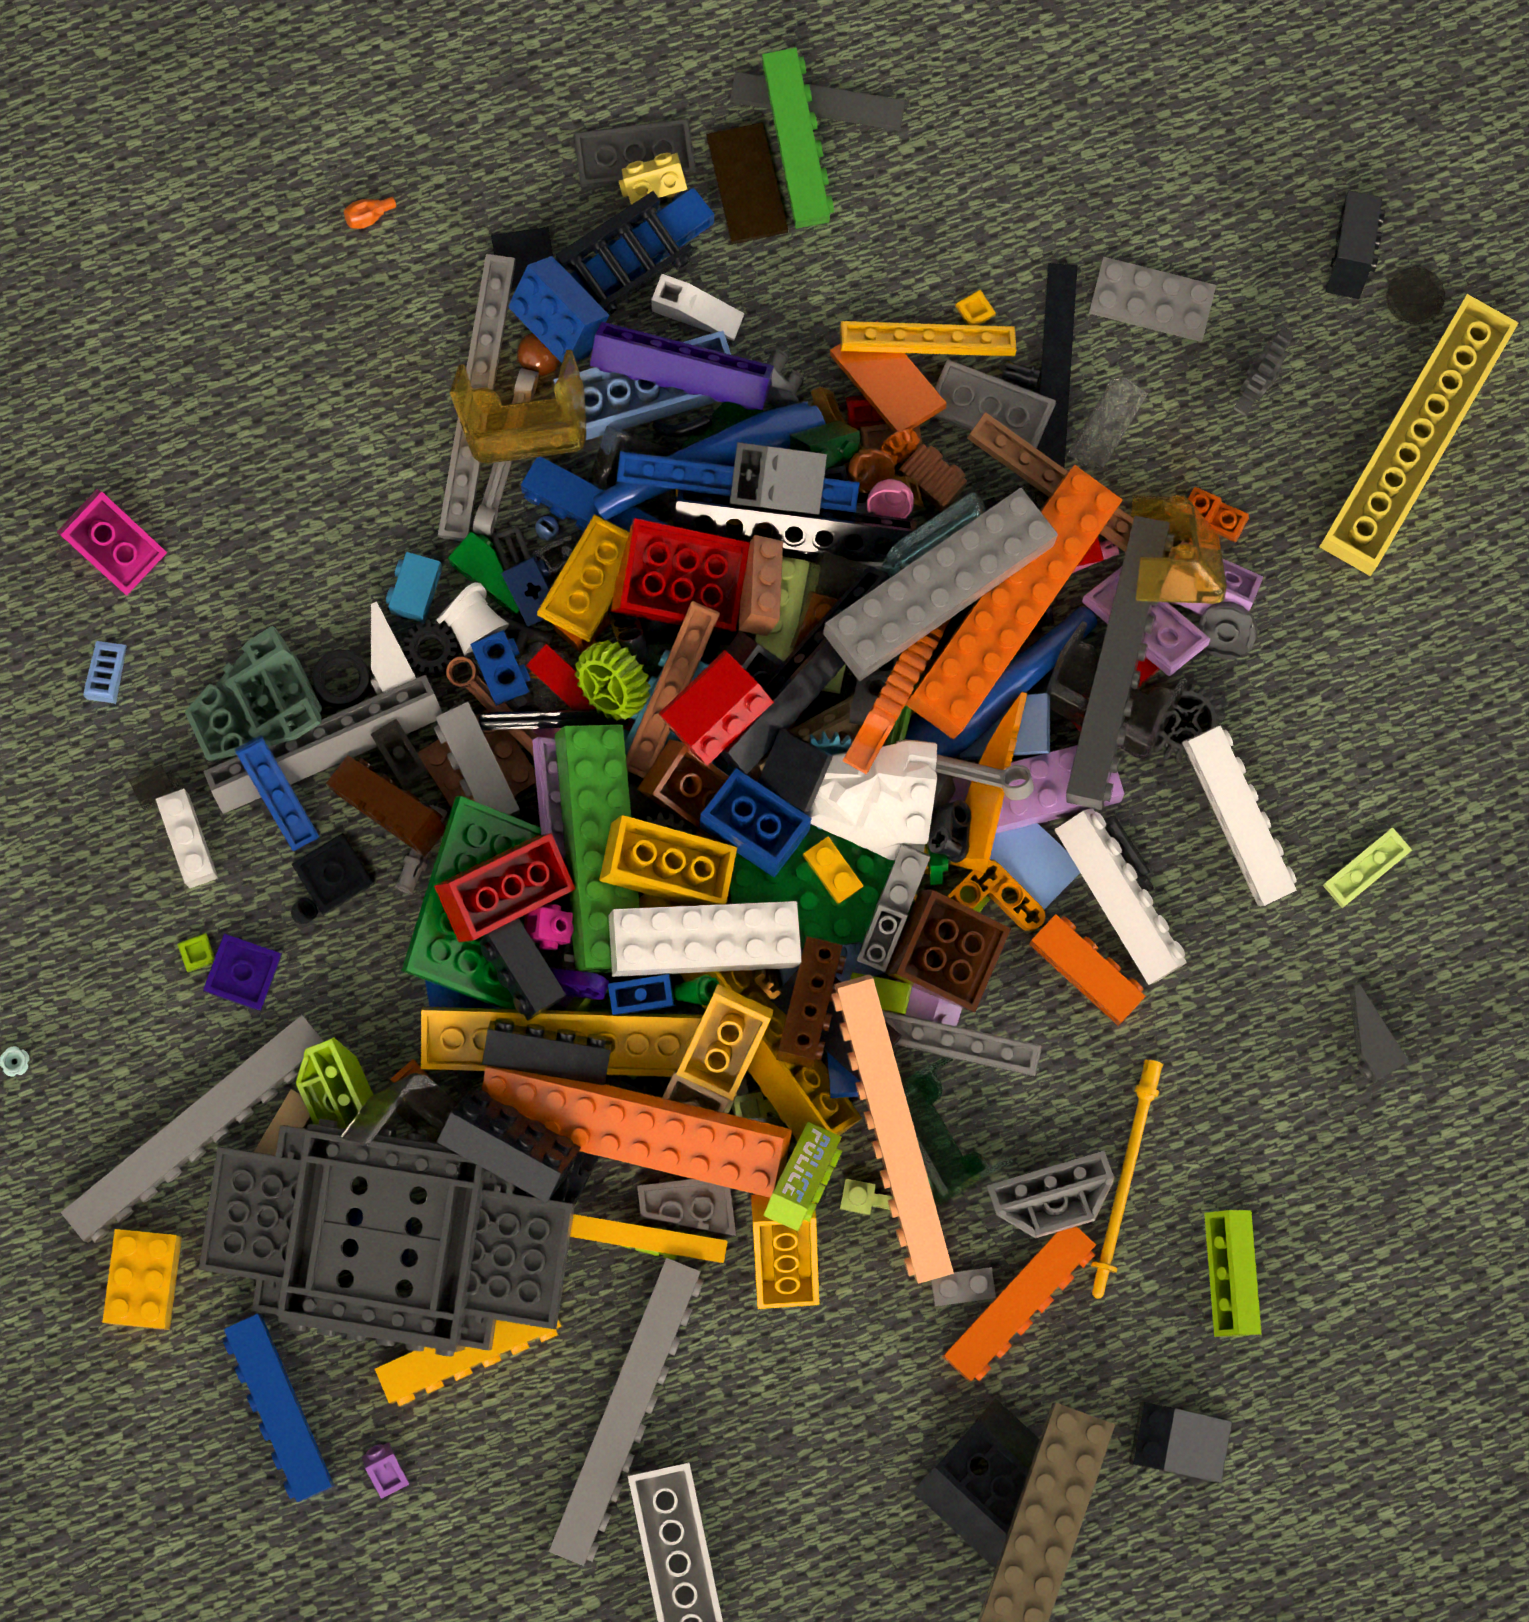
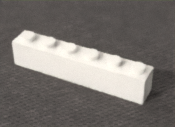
(1239, 815)
(1120, 895)

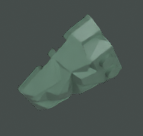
(255, 697)

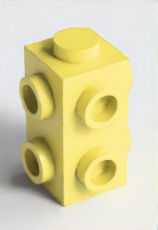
(659, 175)

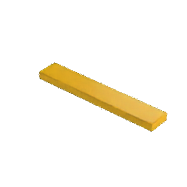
(927, 338)

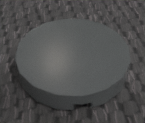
(1230, 630)

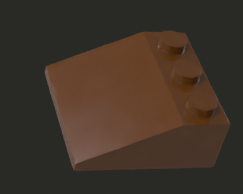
(947, 950)

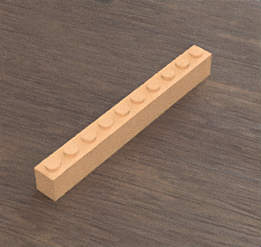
(893, 1129)

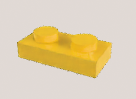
(832, 870)

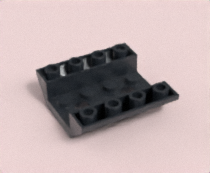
(984, 1504)

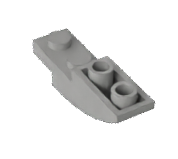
(893, 907)

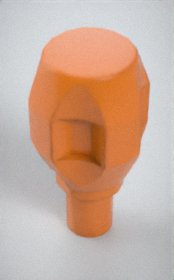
(367, 211)

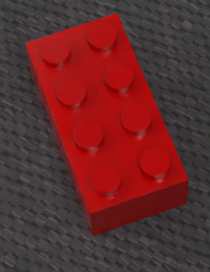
(504, 887)

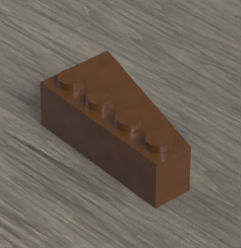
(387, 805)

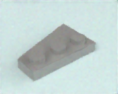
(689, 1204)

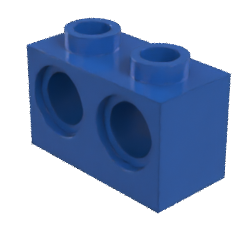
(497, 668)

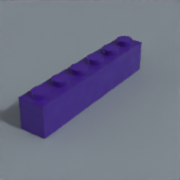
(681, 366)

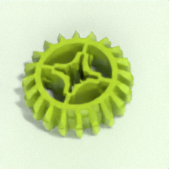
(612, 680)

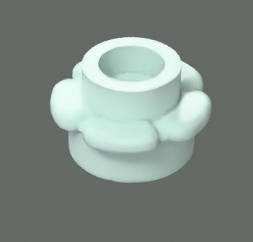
(22, 1060)

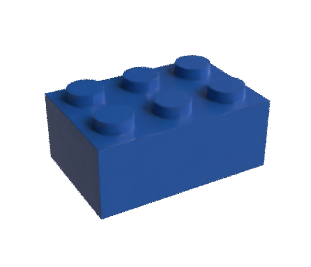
(557, 309)
(755, 822)

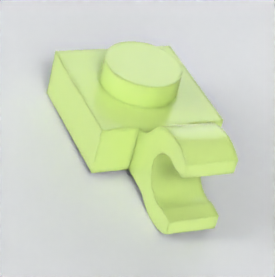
(861, 1197)

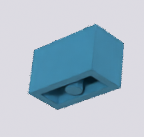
(414, 587)

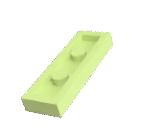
(1367, 867)

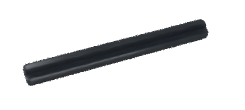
(545, 719)

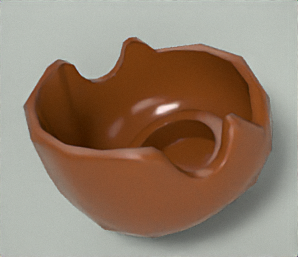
(536, 356)
(869, 468)

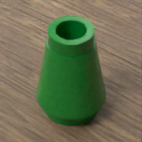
(696, 990)

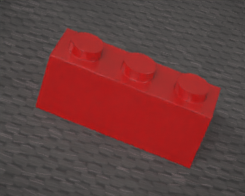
(715, 708)

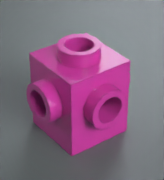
(549, 926)

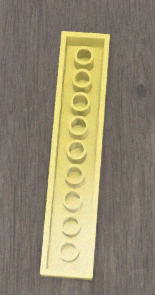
(1418, 435)

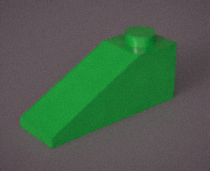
(479, 564)

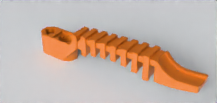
(891, 701)

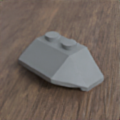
(1054, 1196)

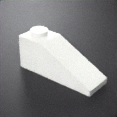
(387, 658)

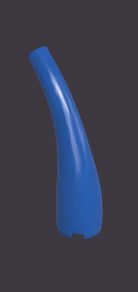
(765, 429)
(1018, 677)

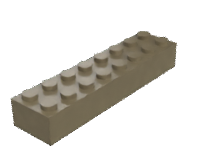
(1047, 1517)

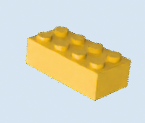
(667, 863)
(784, 1260)

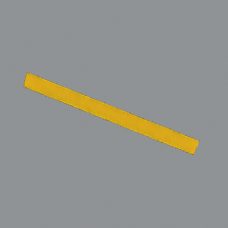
(648, 1238)

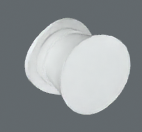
(471, 617)

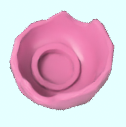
(890, 499)

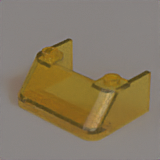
(524, 428)
(1193, 569)

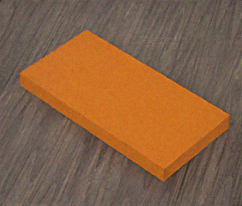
(891, 386)

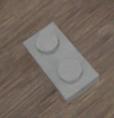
(964, 1287)

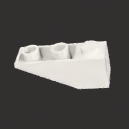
(695, 307)

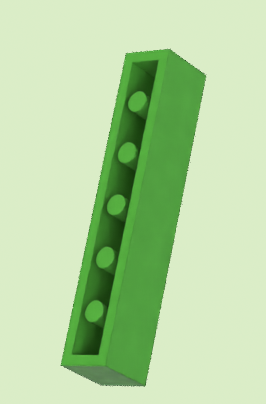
(796, 138)

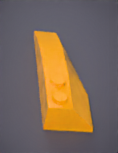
(986, 800)

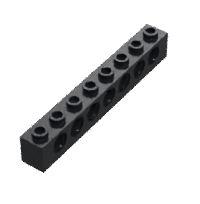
(807, 541)

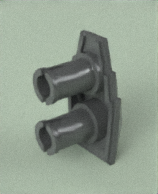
(783, 389)

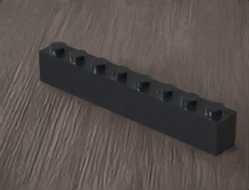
(797, 681)

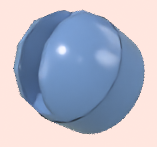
(543, 532)

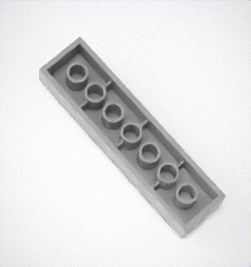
(940, 584)

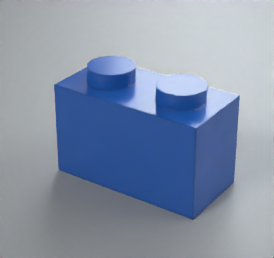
(642, 995)

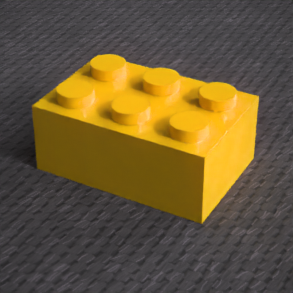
(725, 1042)
(142, 1279)

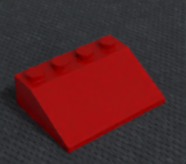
(672, 567)

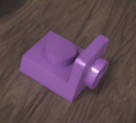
(384, 1469)

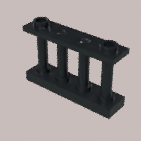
(621, 225)

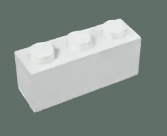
(186, 838)

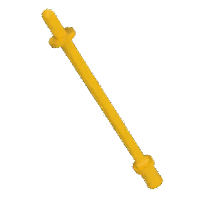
(1146, 1093)

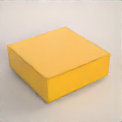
(975, 309)

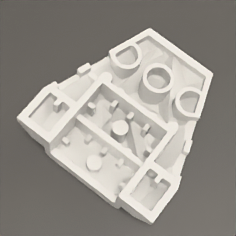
(884, 806)

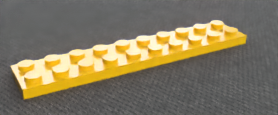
(640, 1041)

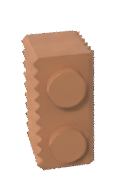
(935, 478)

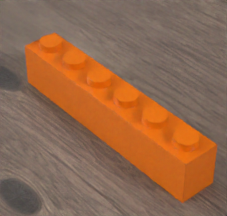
(1018, 1302)

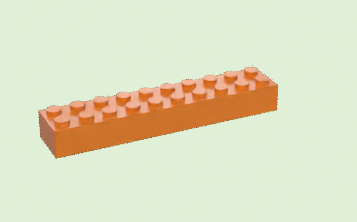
(1009, 612)
(649, 1129)

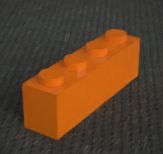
(1087, 970)

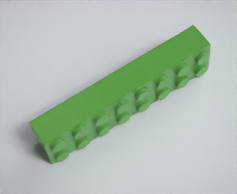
(592, 797)

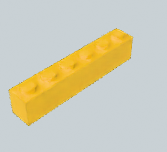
(427, 1370)

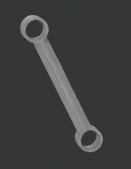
(488, 510)
(988, 775)

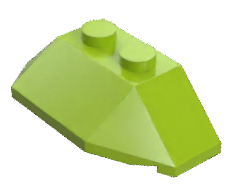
(332, 1083)

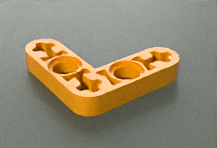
(994, 889)

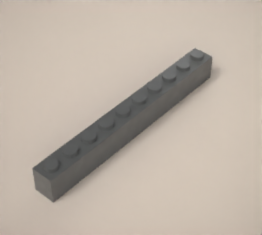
(1116, 672)

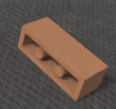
(761, 586)

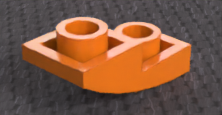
(1222, 517)

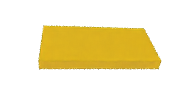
(587, 581)

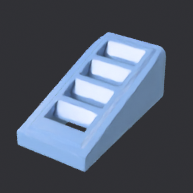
(111, 694)

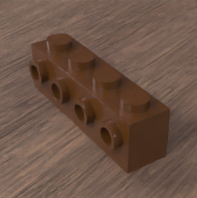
(809, 1003)

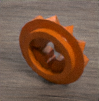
(900, 445)

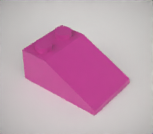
(111, 542)

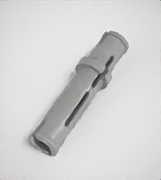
(414, 865)

